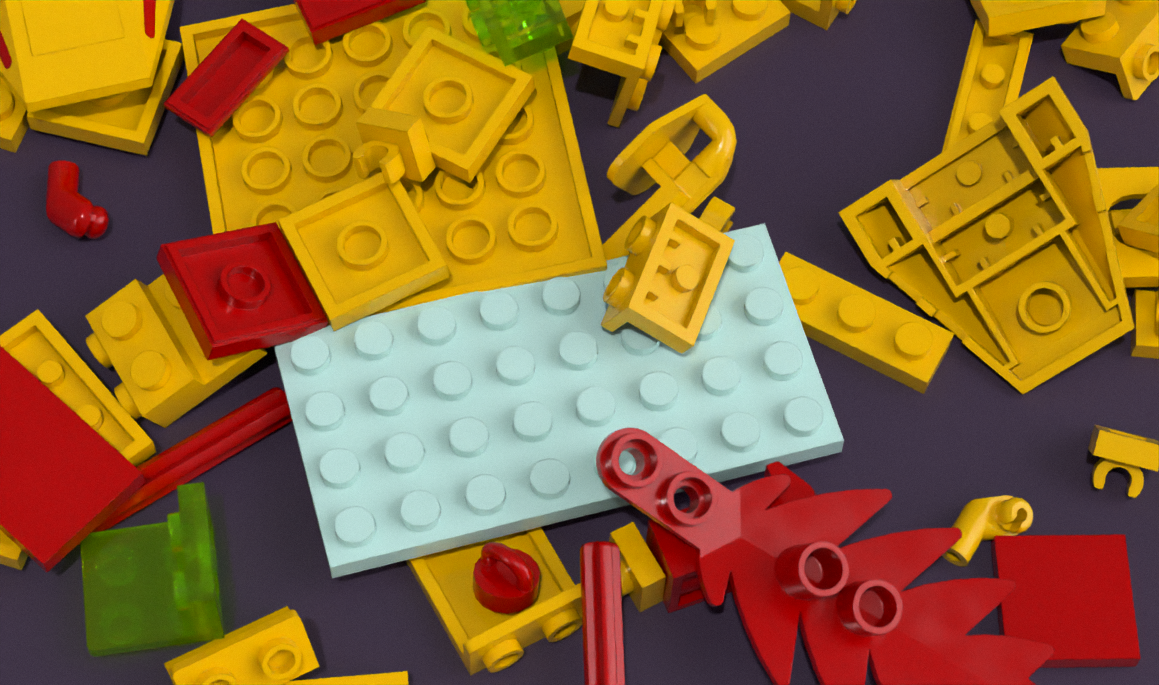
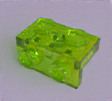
(519, 26)

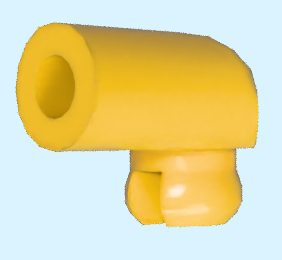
(987, 518)

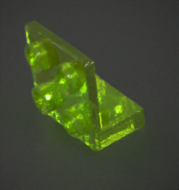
(154, 581)

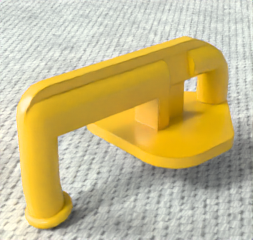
(661, 158)

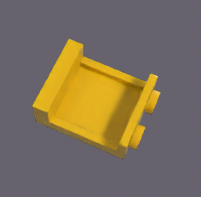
(491, 637)

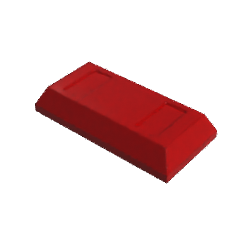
(226, 77)

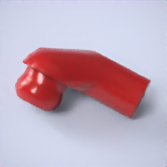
(69, 208)

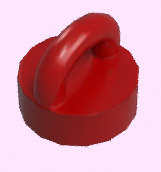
(505, 579)

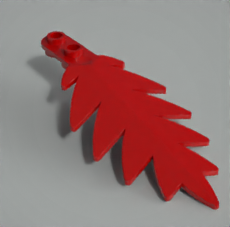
(846, 597)

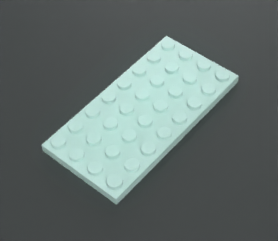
(495, 403)

